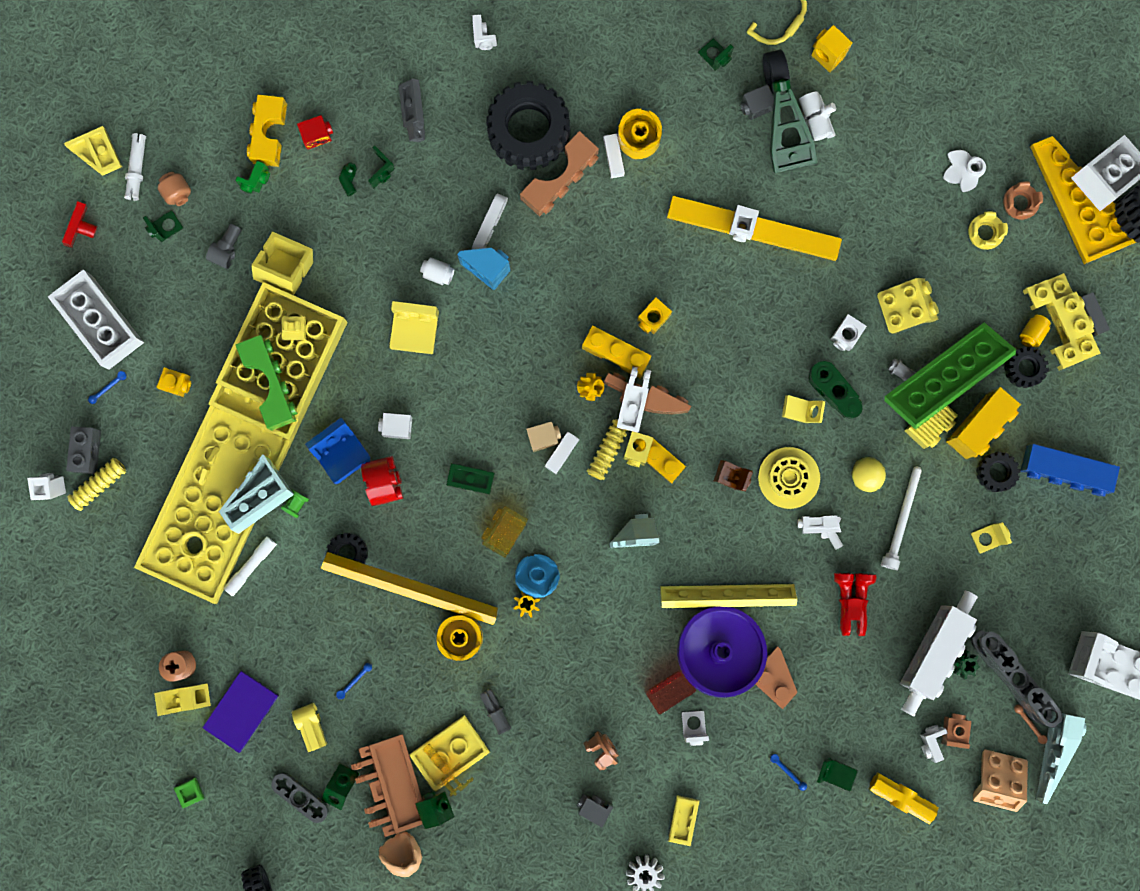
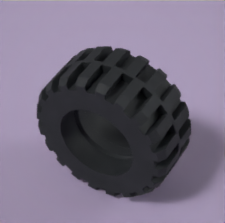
(523, 98)

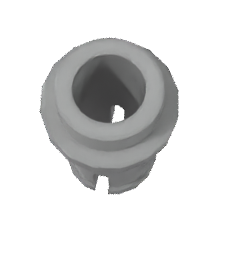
(898, 368)

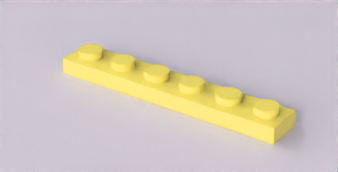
(728, 596)

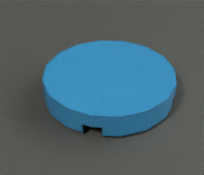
(537, 575)

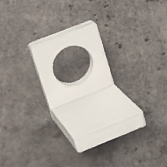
(698, 735)

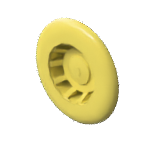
(789, 477)

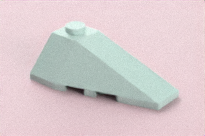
(637, 532)
(1058, 752)

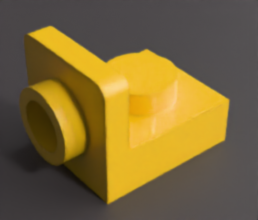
(174, 382)

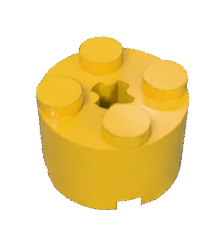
(642, 122)
(457, 650)

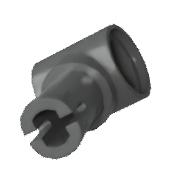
(223, 251)

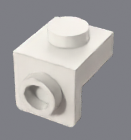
(931, 747)

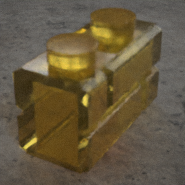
(504, 531)

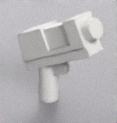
(826, 525)

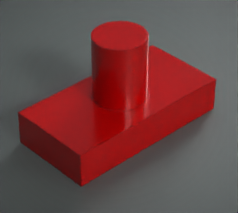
(79, 226)

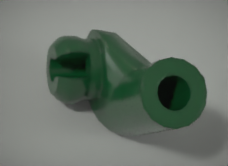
(346, 177)

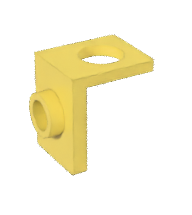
(801, 410)
(634, 457)
(999, 534)

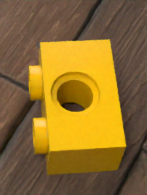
(831, 48)

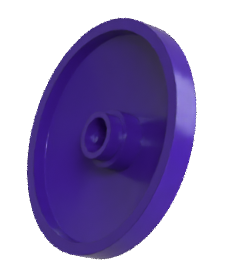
(722, 652)

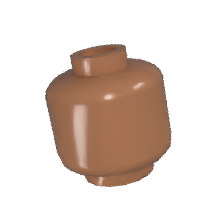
(174, 189)

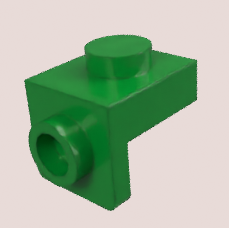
(258, 177)

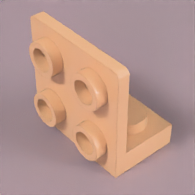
(1002, 781)

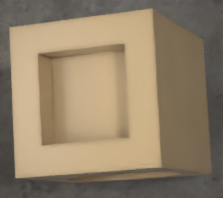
(543, 436)

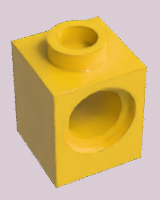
(660, 309)

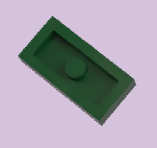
(470, 479)

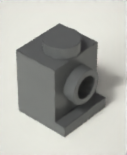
(594, 809)

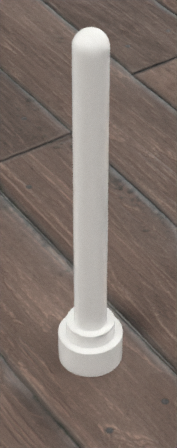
(891, 559)

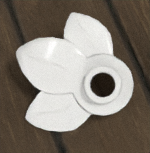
(961, 170)

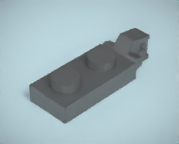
(412, 109)

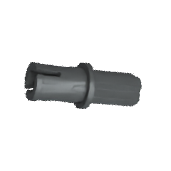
(495, 711)

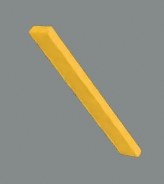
(764, 231)
(409, 588)

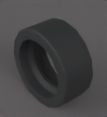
(775, 67)

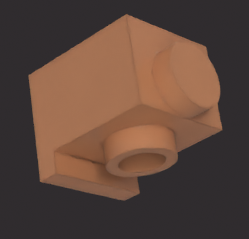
(951, 737)

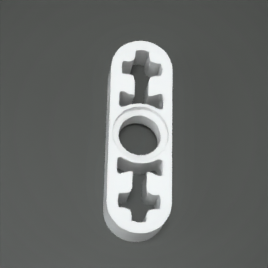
(491, 220)

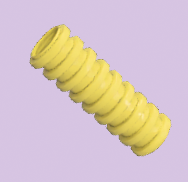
(607, 451)
(96, 484)

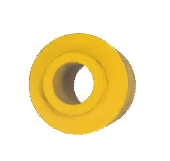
(1035, 331)

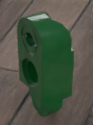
(849, 403)

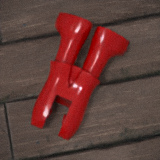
(854, 607)

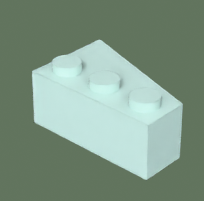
(256, 496)

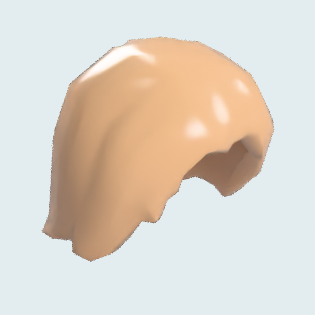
(401, 854)

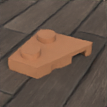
(777, 680)

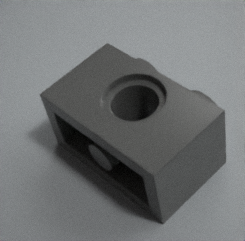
(83, 450)

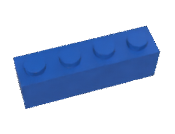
(1070, 469)

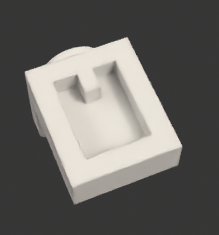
(481, 39)

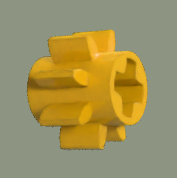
(590, 386)
(524, 610)

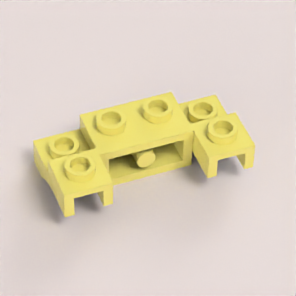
(1069, 319)

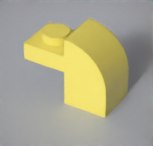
(182, 699)

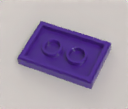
(240, 711)

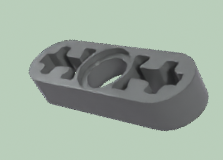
(290, 799)

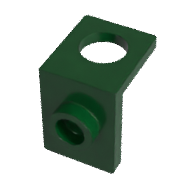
(722, 59)
(383, 174)
(156, 230)
(837, 774)
(339, 786)

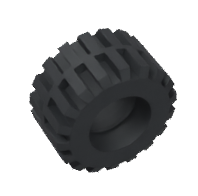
(1129, 213)

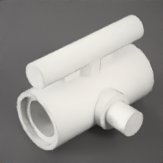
(817, 116)

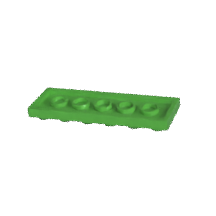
(949, 375)

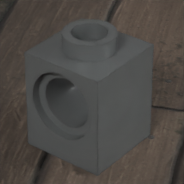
(757, 102)

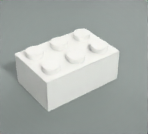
(1110, 173)

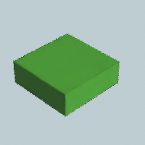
(189, 793)

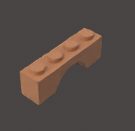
(541, 194)

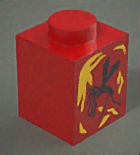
(315, 132)

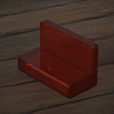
(670, 692)

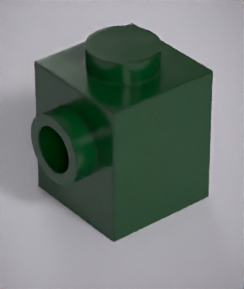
(434, 809)

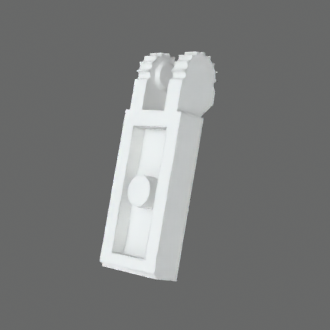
(633, 402)

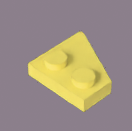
(96, 150)

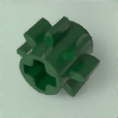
(966, 665)

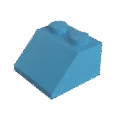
(486, 265)

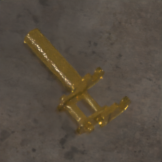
(444, 767)

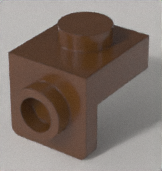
(733, 476)

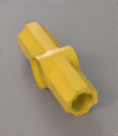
(903, 798)

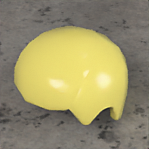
(868, 474)

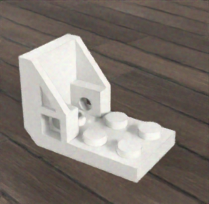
(1107, 664)

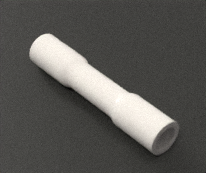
(241, 576)

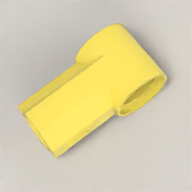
(308, 723)

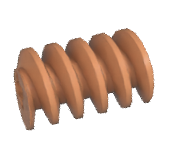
(168, 665)

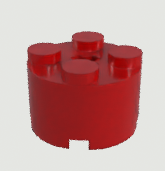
(382, 481)

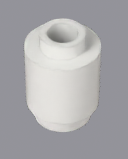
(437, 271)

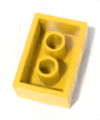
(984, 423)

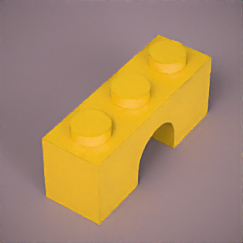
(267, 112)
(613, 349)

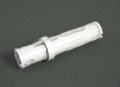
(135, 167)

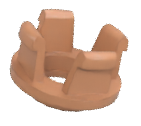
(1034, 200)
(610, 753)

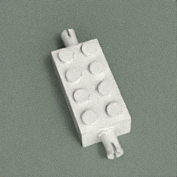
(938, 652)

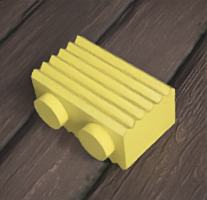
(929, 432)

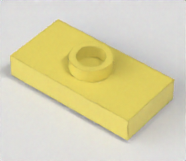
(683, 820)

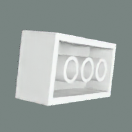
(95, 319)

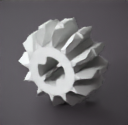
(652, 869)

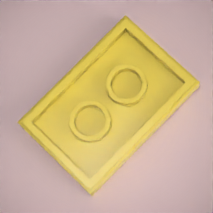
(454, 745)

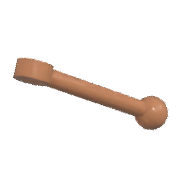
(1041, 738)

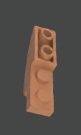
(657, 398)

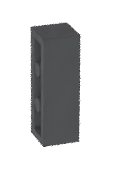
(1094, 311)

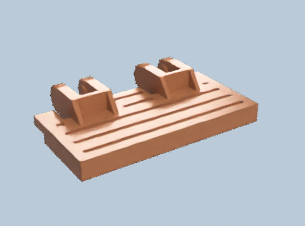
(394, 784)

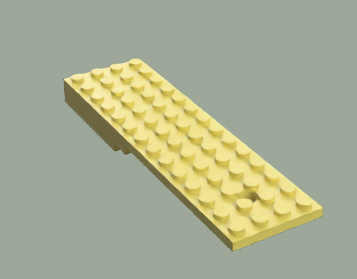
(233, 441)

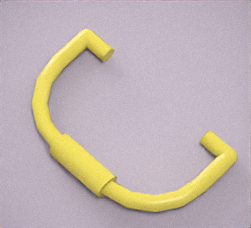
(788, 33)

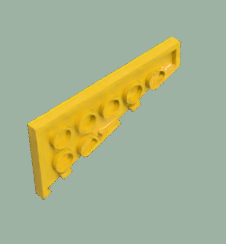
(1091, 230)

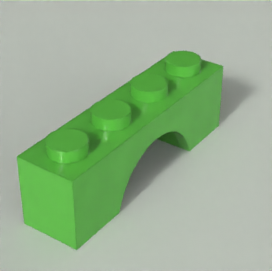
(276, 409)

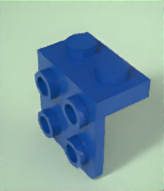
(338, 451)

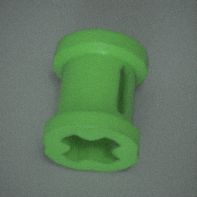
(294, 504)

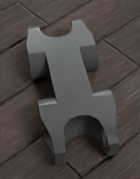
(1026, 691)

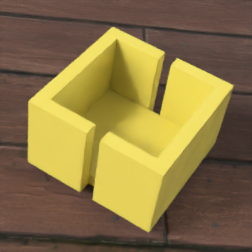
(285, 263)

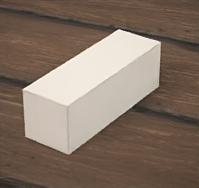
(613, 156)
(561, 452)

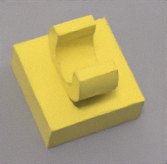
(294, 328)

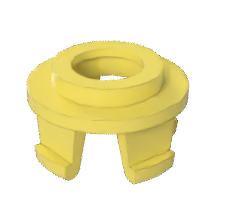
(999, 230)

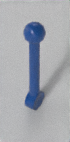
(120, 376)
(342, 693)
(775, 759)

